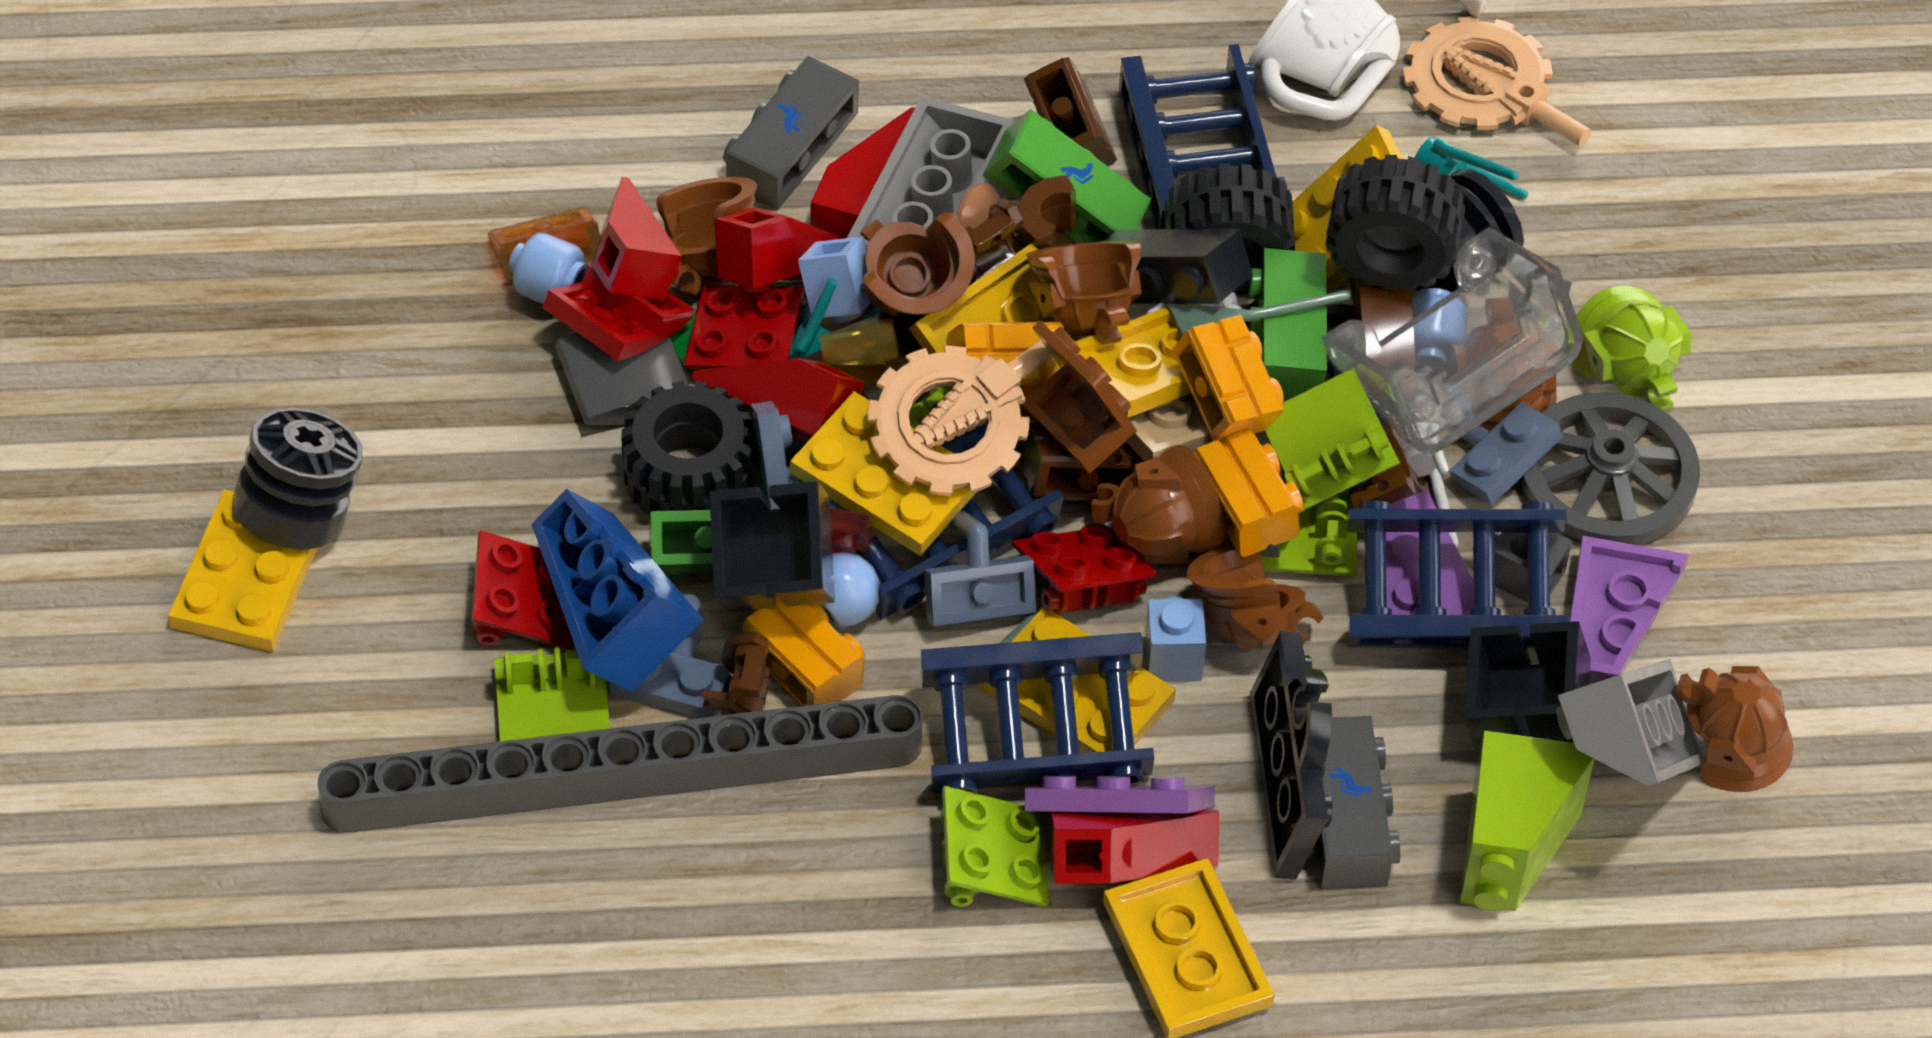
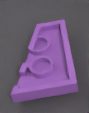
(1403, 567)
(1618, 598)
(1117, 795)

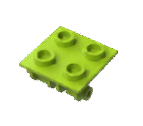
(1330, 439)
(1322, 541)
(548, 695)
(992, 849)

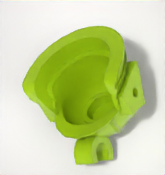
(1632, 343)

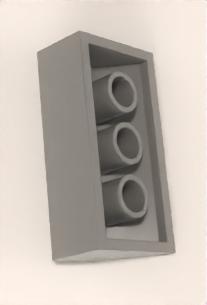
(933, 165)
(1633, 724)

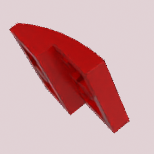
(613, 321)

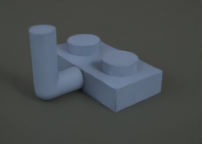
(772, 444)
(1504, 452)
(982, 585)
(680, 679)

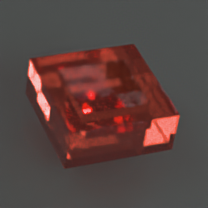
(851, 531)

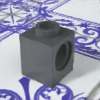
(1512, 570)

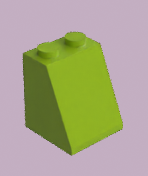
(1519, 815)

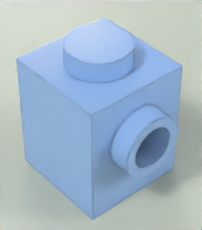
(845, 264)
(1175, 638)

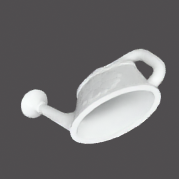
(1328, 48)

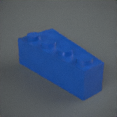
(611, 592)

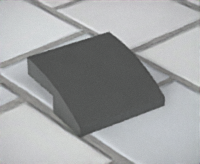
(610, 387)

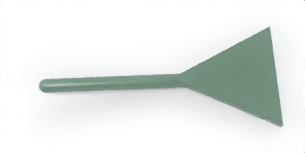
(1194, 315)

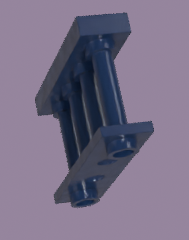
(1151, 129)
(907, 589)
(1430, 623)
(1059, 664)

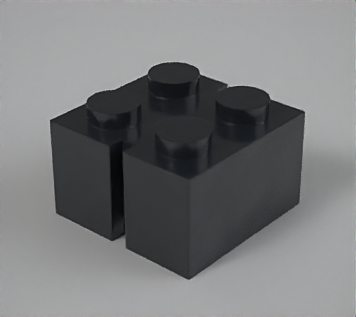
(772, 551)
(1511, 693)

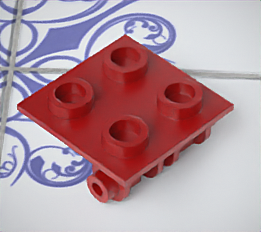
(743, 326)
(1086, 568)
(515, 594)

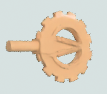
(1501, 92)
(980, 393)

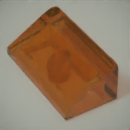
(573, 226)

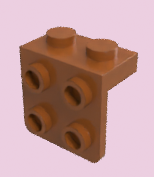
(1077, 404)

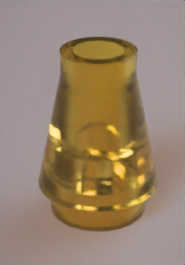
(862, 343)

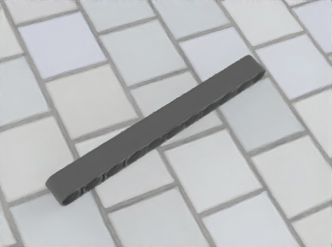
(600, 779)

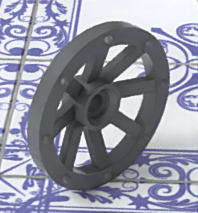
(1614, 461)

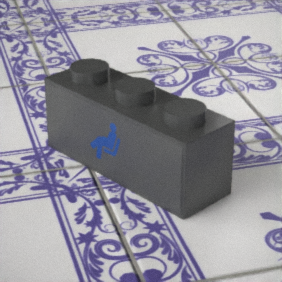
(793, 130)
(1358, 842)

